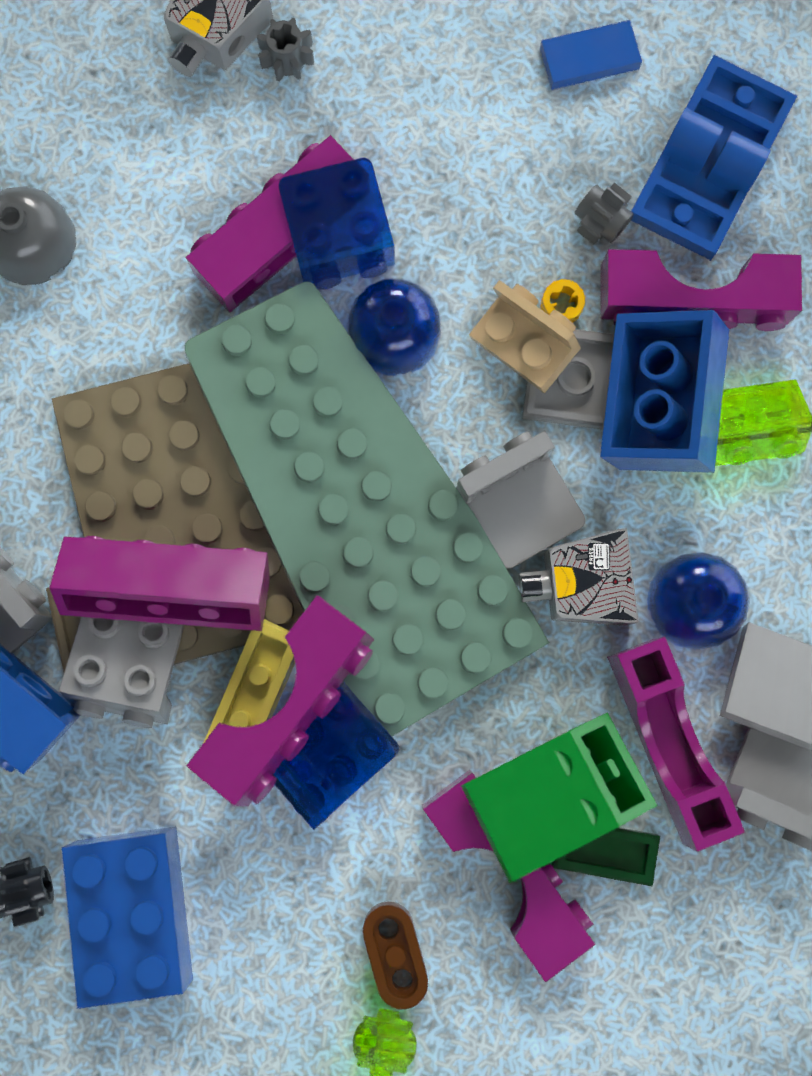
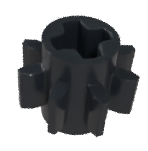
(24, 891)

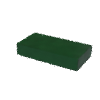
(616, 855)

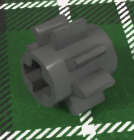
(285, 48)
(604, 213)

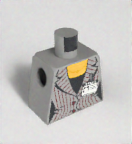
(213, 30)
(586, 581)

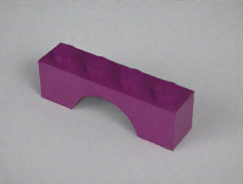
(763, 293)
(242, 759)
(687, 780)
(546, 926)

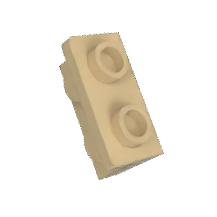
(526, 337)

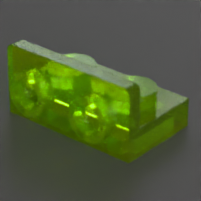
(763, 423)

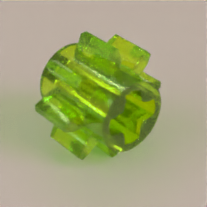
(384, 1043)

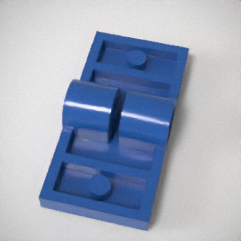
(712, 157)

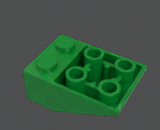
(558, 797)

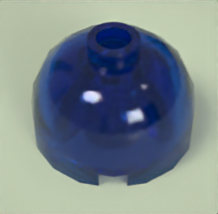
(395, 326)
(698, 600)

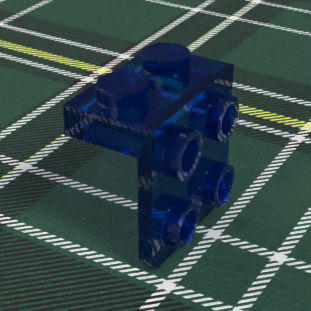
(337, 223)
(336, 760)

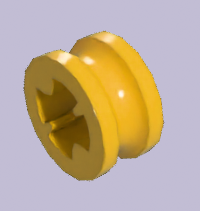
(564, 286)

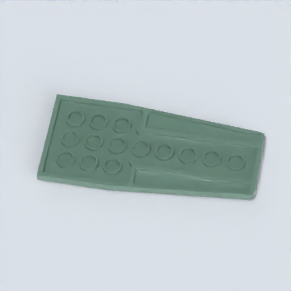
(360, 506)

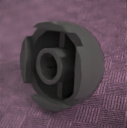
(34, 236)

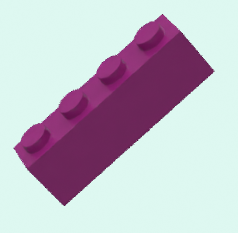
(256, 236)
(161, 583)

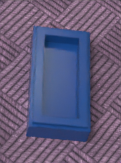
(590, 54)

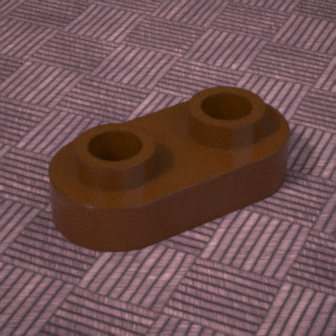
(394, 954)

